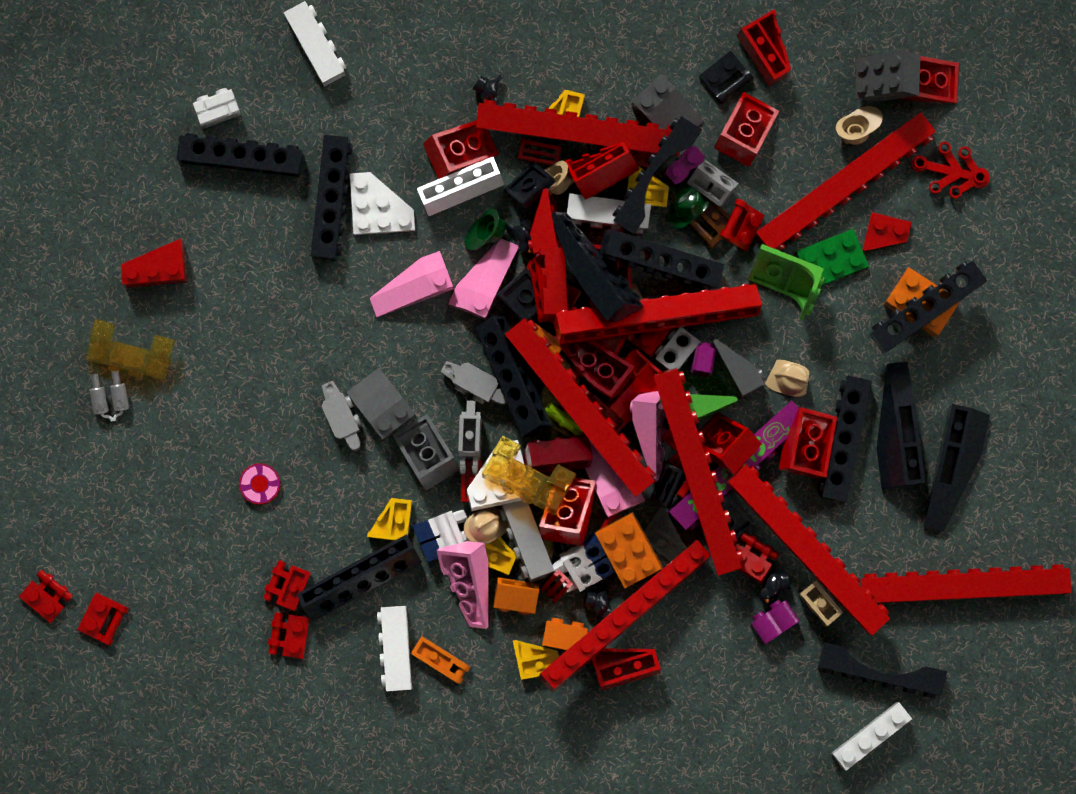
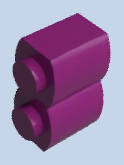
(687, 162)
(703, 360)
(774, 621)

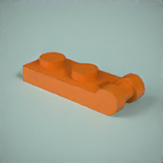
(439, 659)

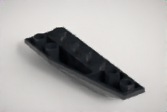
(596, 275)
(898, 432)
(956, 461)

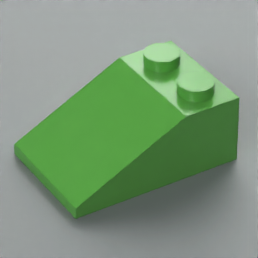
(709, 404)

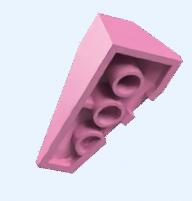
(417, 283)
(648, 421)
(610, 489)

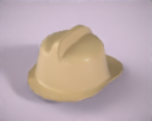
(859, 124)
(563, 178)
(788, 378)
(485, 526)

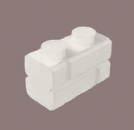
(216, 108)

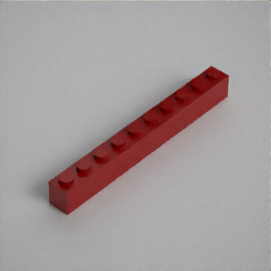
(569, 126)
(846, 182)
(661, 314)
(580, 407)
(697, 471)
(808, 550)
(968, 585)
(624, 616)

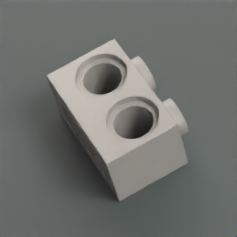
(712, 183)
(681, 353)

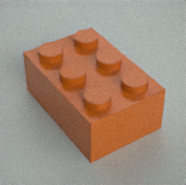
(911, 286)
(628, 550)

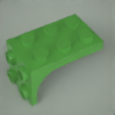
(788, 276)

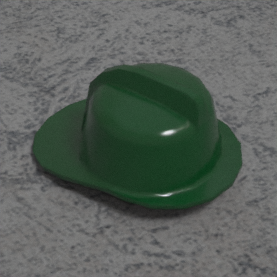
(687, 206)
(485, 230)

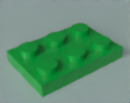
(837, 255)

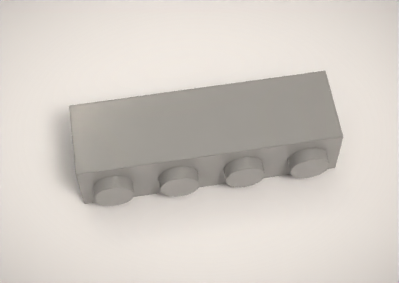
(527, 539)

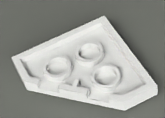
(377, 207)
(487, 494)

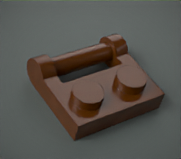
(717, 219)

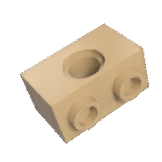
(820, 603)

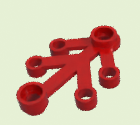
(953, 171)

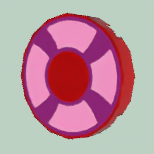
(259, 484)

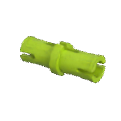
(563, 419)

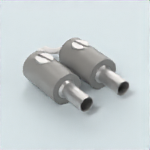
(118, 394)

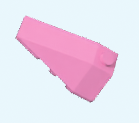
(479, 287)
(468, 573)

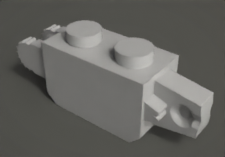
(474, 381)
(340, 415)
(470, 437)

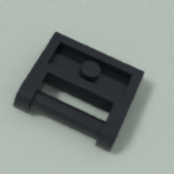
(721, 72)

